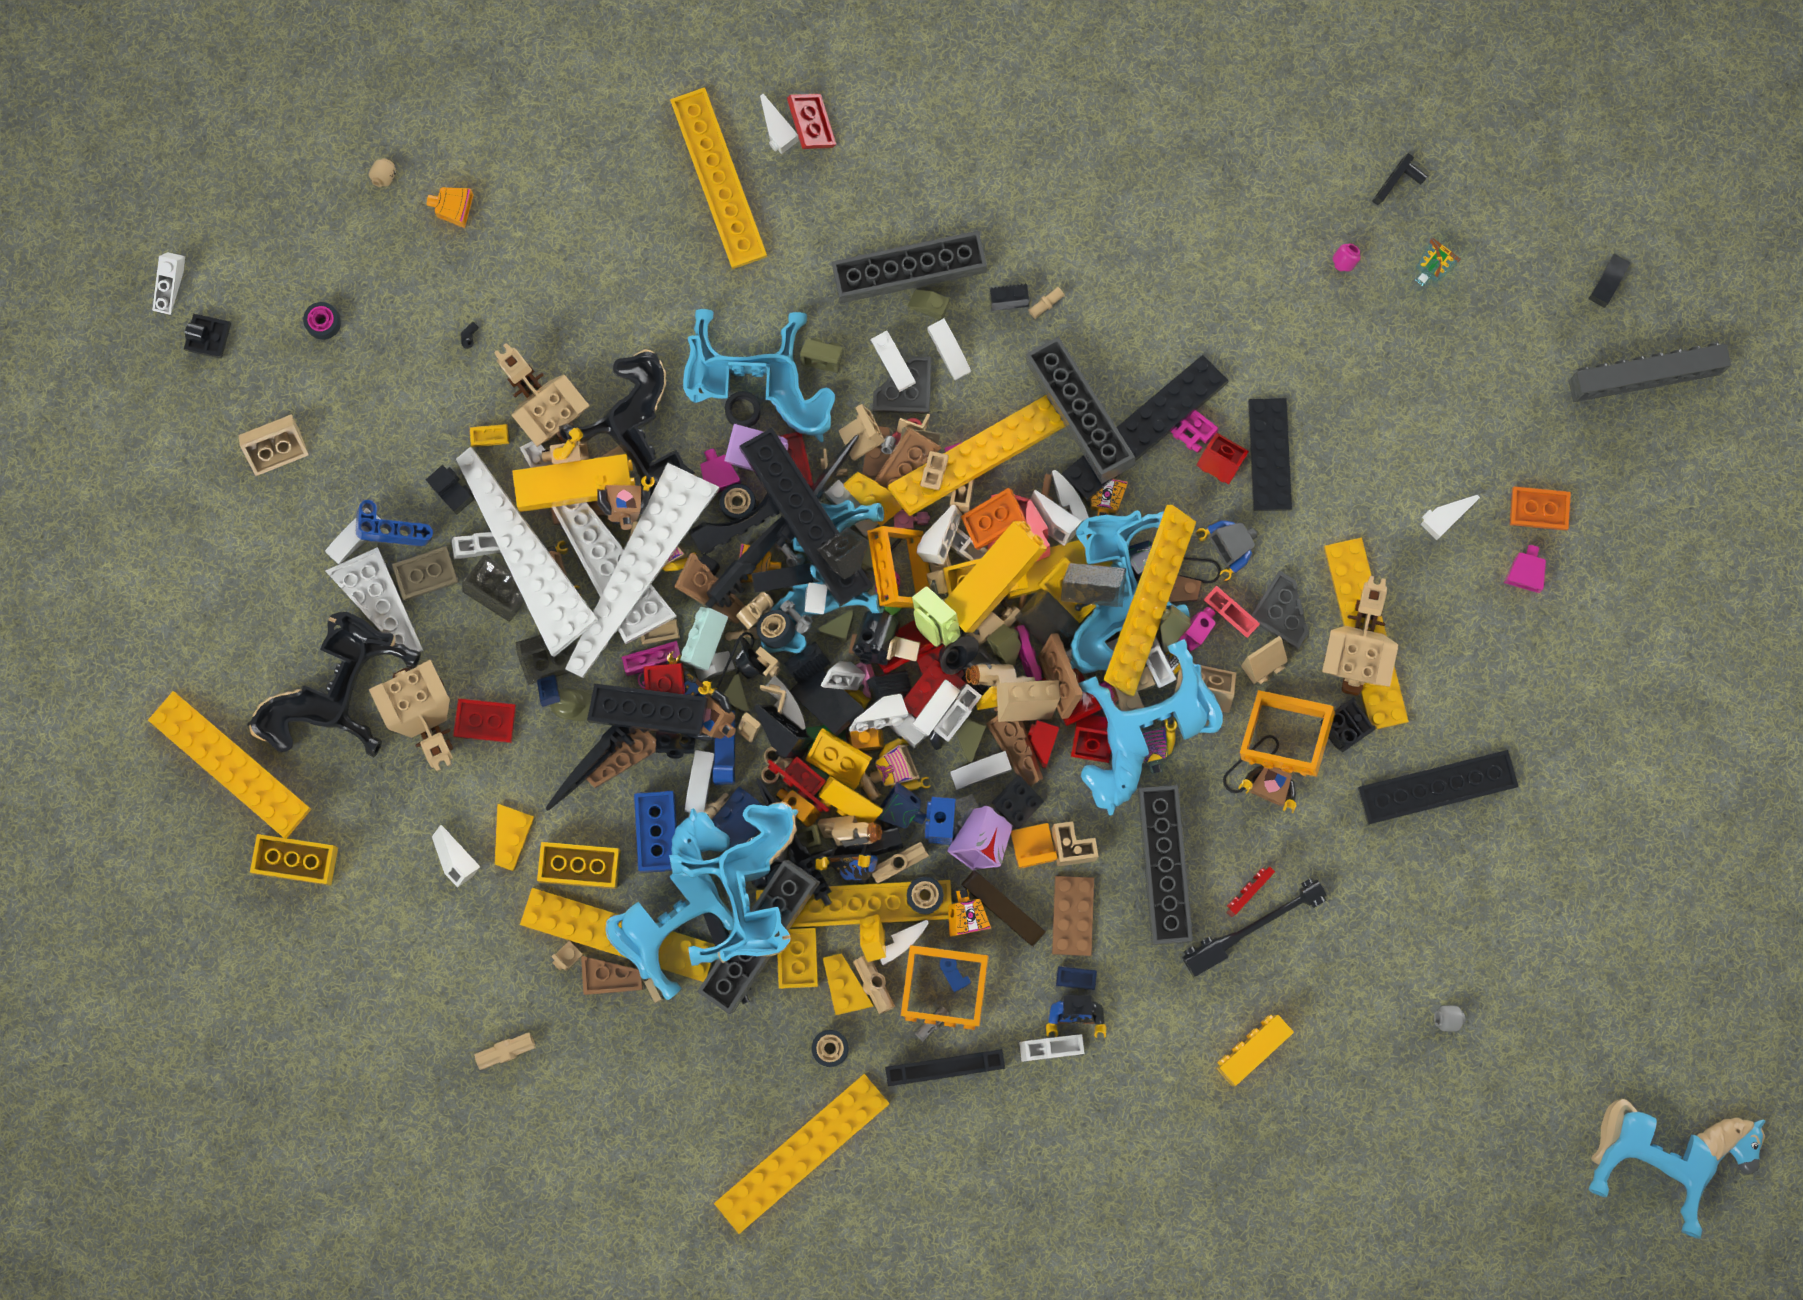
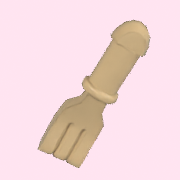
(735, 635)

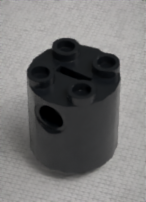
(874, 637)

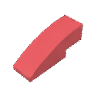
(1037, 526)
(1231, 611)

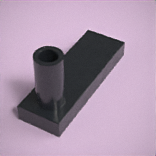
(1403, 166)

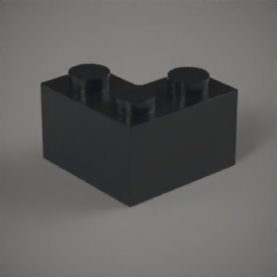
(446, 485)

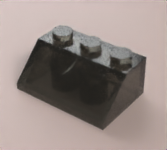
(1094, 585)
(494, 588)
(1046, 616)
(537, 660)

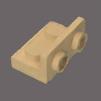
(769, 662)

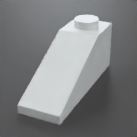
(781, 134)
(893, 361)
(838, 494)
(1445, 516)
(938, 539)
(843, 676)

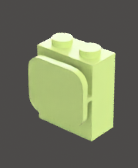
(935, 618)

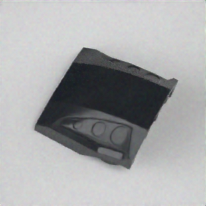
(1349, 726)

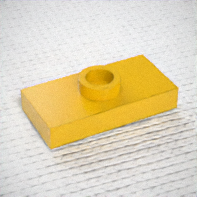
(489, 435)

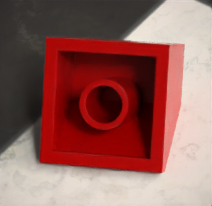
(1222, 458)
(1091, 739)
(1042, 740)

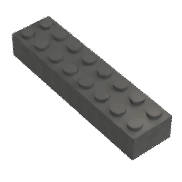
(909, 267)
(1649, 372)
(1080, 410)
(1165, 865)
(731, 980)

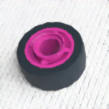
(315, 313)

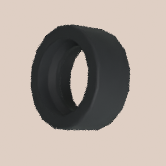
(739, 396)

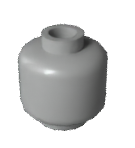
(1449, 1018)

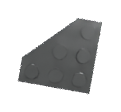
(910, 400)
(1282, 611)

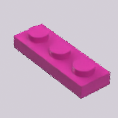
(1027, 654)
(658, 655)

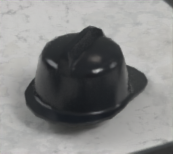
(958, 654)
(747, 661)

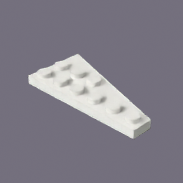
(374, 592)

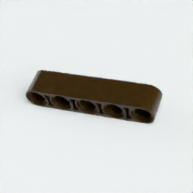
(1003, 908)

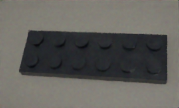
(1269, 454)
(647, 709)

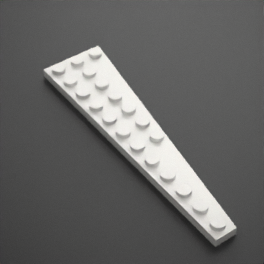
(662, 526)
(600, 555)
(544, 586)

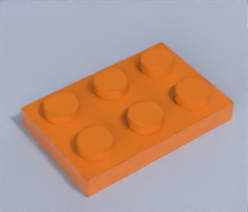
(1540, 508)
(992, 518)

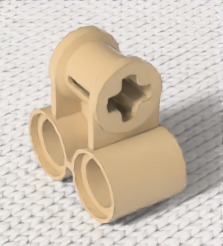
(755, 610)
(780, 762)

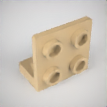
(868, 431)

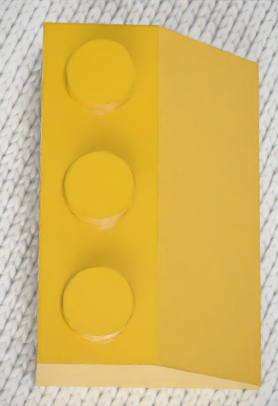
(848, 801)

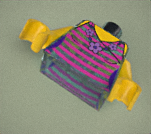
(1160, 745)

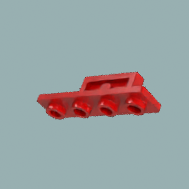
(803, 777)

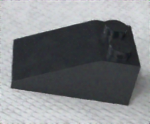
(783, 733)

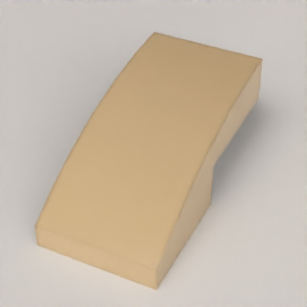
(934, 470)

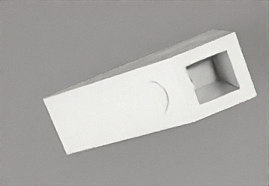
(168, 281)
(1060, 523)
(885, 712)
(454, 859)

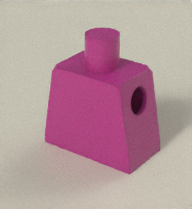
(718, 471)
(1527, 571)
(1200, 628)

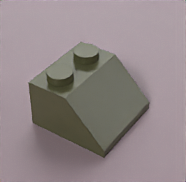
(821, 355)

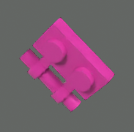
(1197, 425)

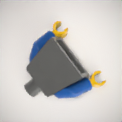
(1231, 542)

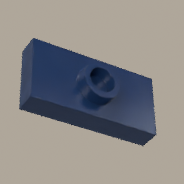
(548, 690)
(1076, 978)

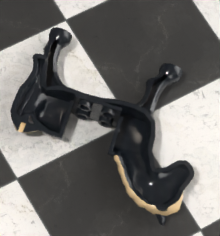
(634, 412)
(354, 644)

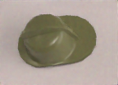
(573, 705)

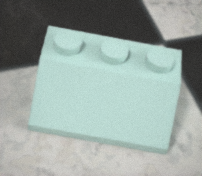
(703, 638)

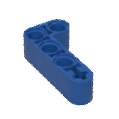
(393, 527)
(724, 760)

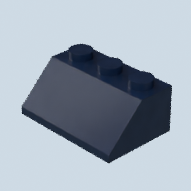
(731, 818)

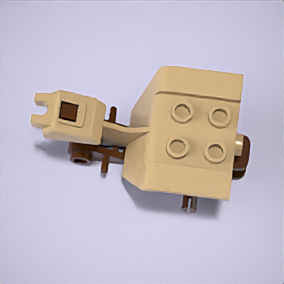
(547, 407)
(1361, 653)
(416, 705)

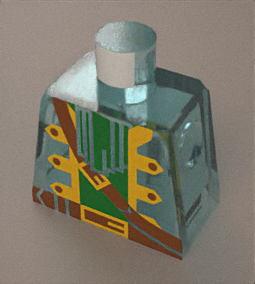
(1435, 263)

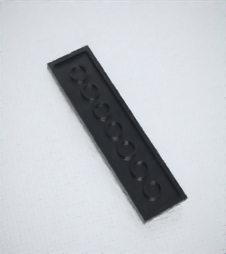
(1438, 787)

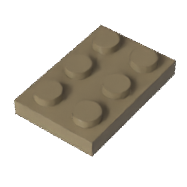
(425, 573)

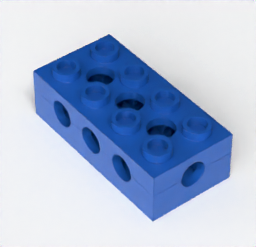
(940, 809)
(646, 824)

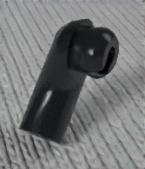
(467, 335)
(935, 740)

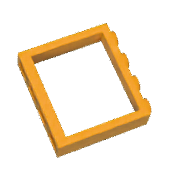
(884, 566)
(1295, 705)
(931, 1018)

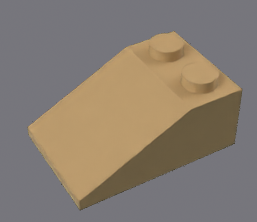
(1265, 661)

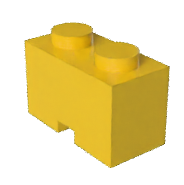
(872, 938)

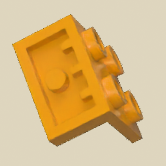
(1033, 845)

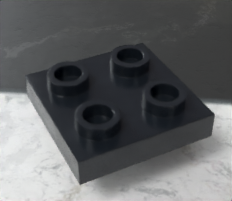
(206, 335)
(674, 744)
(1017, 802)

